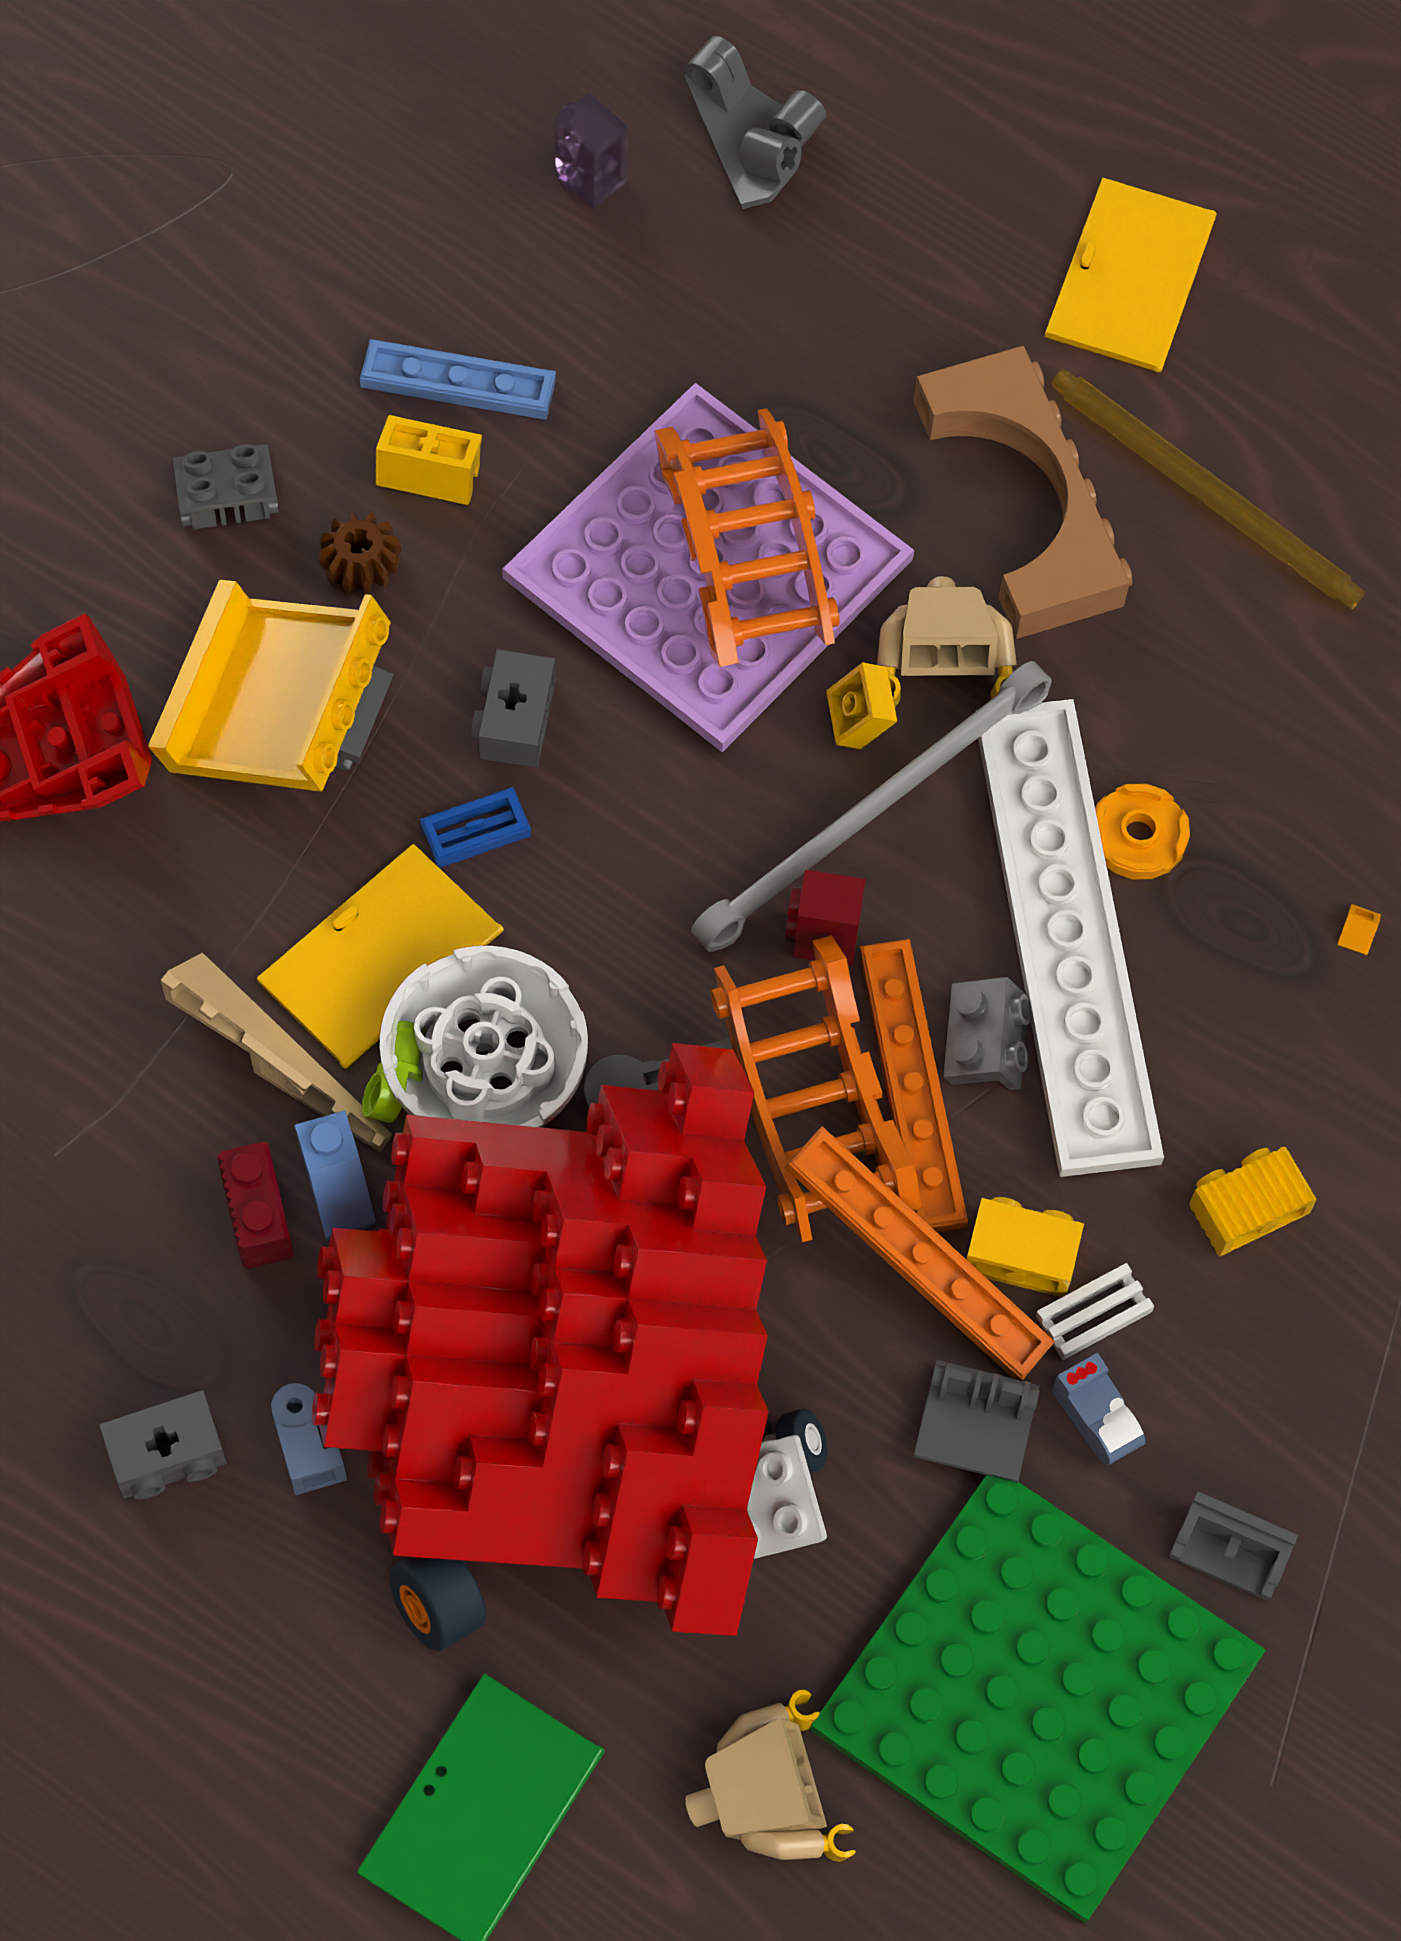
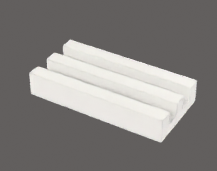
(1131, 1290)

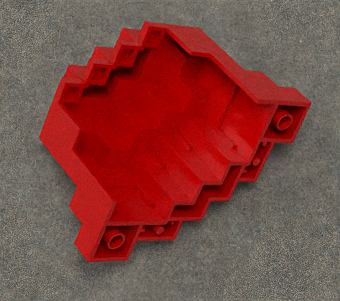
(565, 1342)

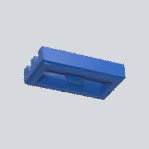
(481, 843)

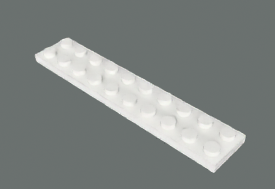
(1069, 943)

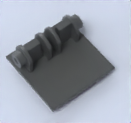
(224, 481)
(977, 1421)

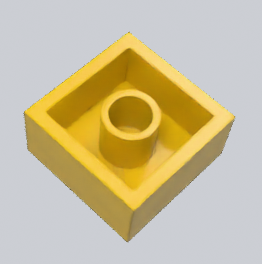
(861, 706)

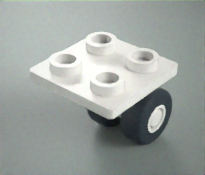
(782, 1491)

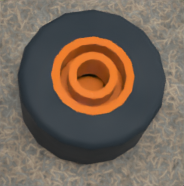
(437, 1599)

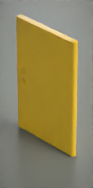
(1138, 275)
(345, 978)

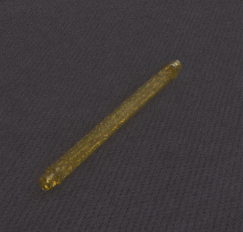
(1208, 488)

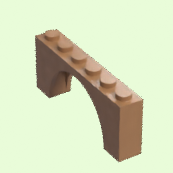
(1006, 402)

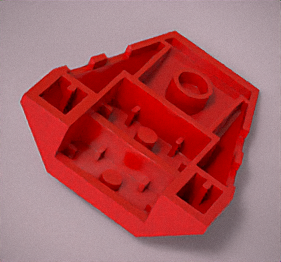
(68, 727)

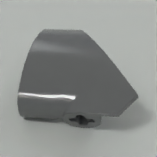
(750, 131)

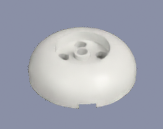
(506, 995)

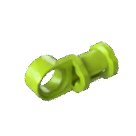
(378, 1098)

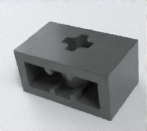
(515, 734)
(135, 1452)

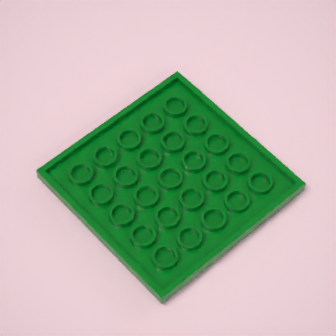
(1038, 1693)

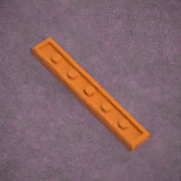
(913, 1079)
(919, 1254)

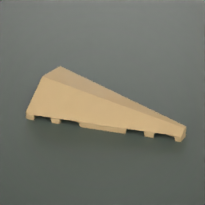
(221, 1005)

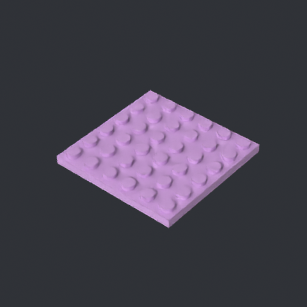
(627, 587)

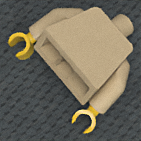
(946, 634)
(766, 1787)

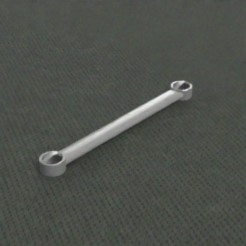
(725, 919)

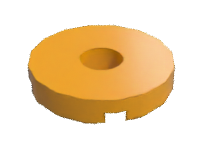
(1156, 809)

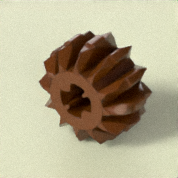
(377, 549)

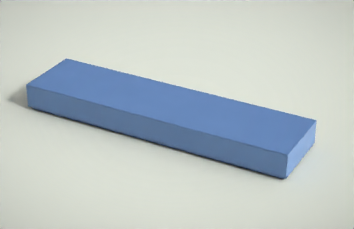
(458, 379)

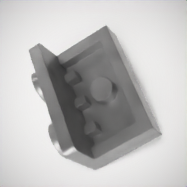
(987, 1033)

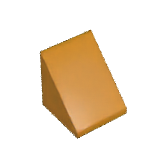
(1359, 929)

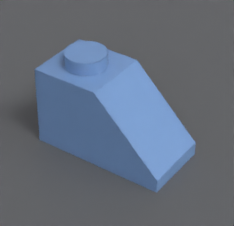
(335, 1173)

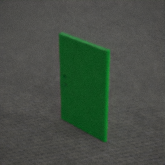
(479, 1827)

